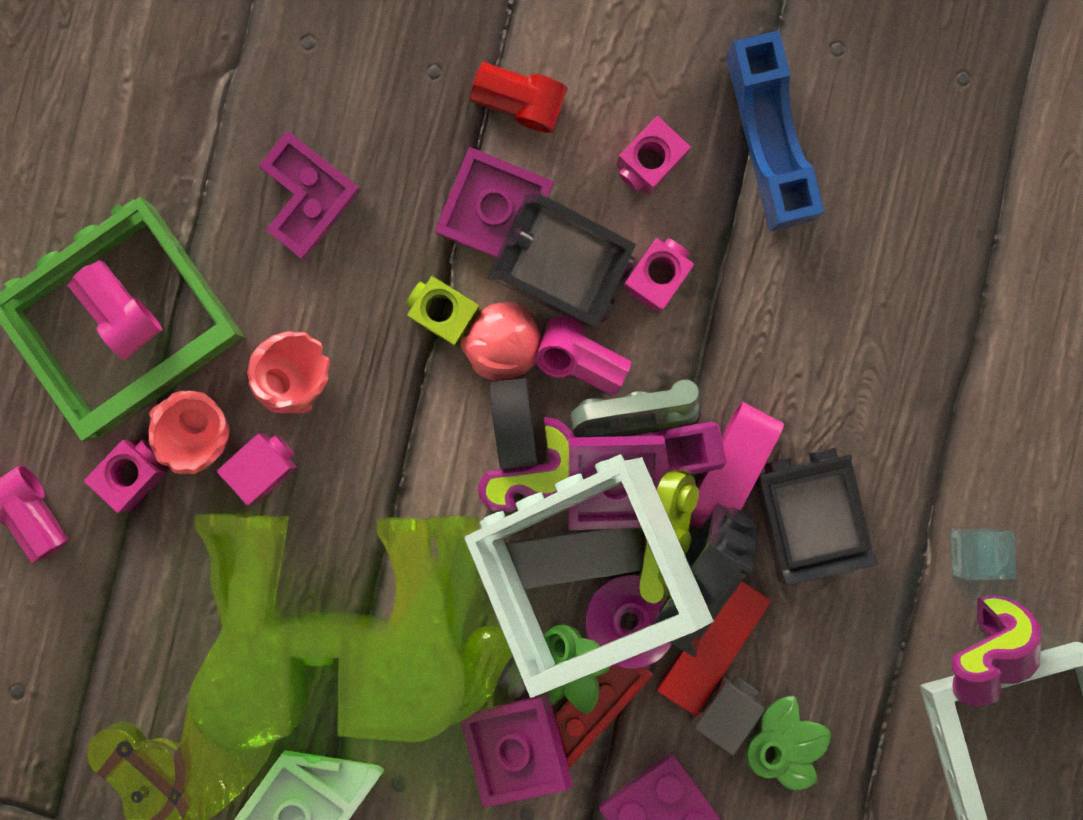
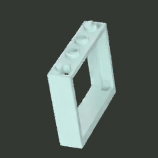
(514, 608)
(949, 735)

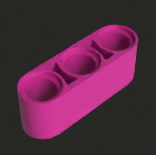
(747, 447)

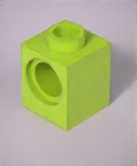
(453, 328)

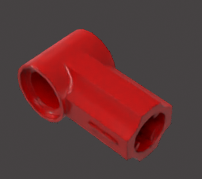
(531, 100)

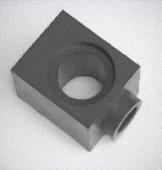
(729, 713)

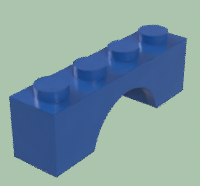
(763, 98)

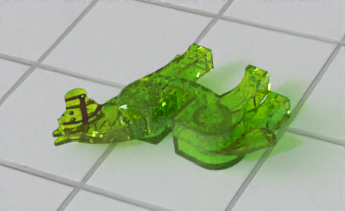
(394, 676)

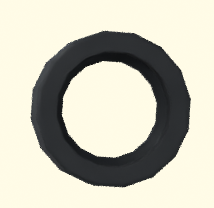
(513, 423)

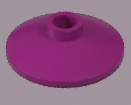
(605, 614)

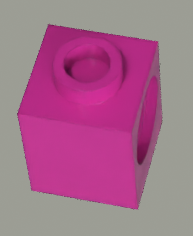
(654, 137)
(647, 291)
(258, 467)
(108, 479)

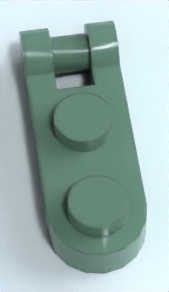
(637, 412)

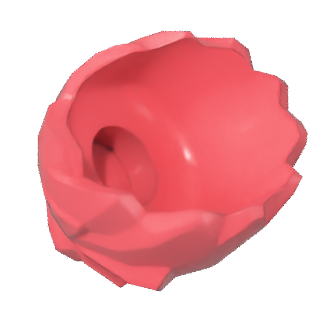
(502, 341)
(288, 372)
(188, 432)

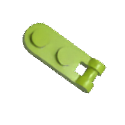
(679, 499)

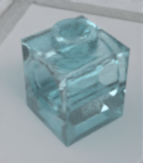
(983, 553)

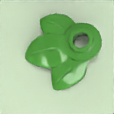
(583, 691)
(794, 743)

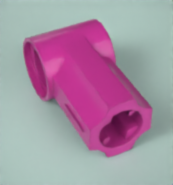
(122, 320)
(568, 352)
(28, 515)

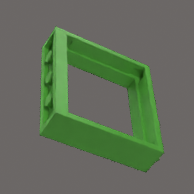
(58, 268)

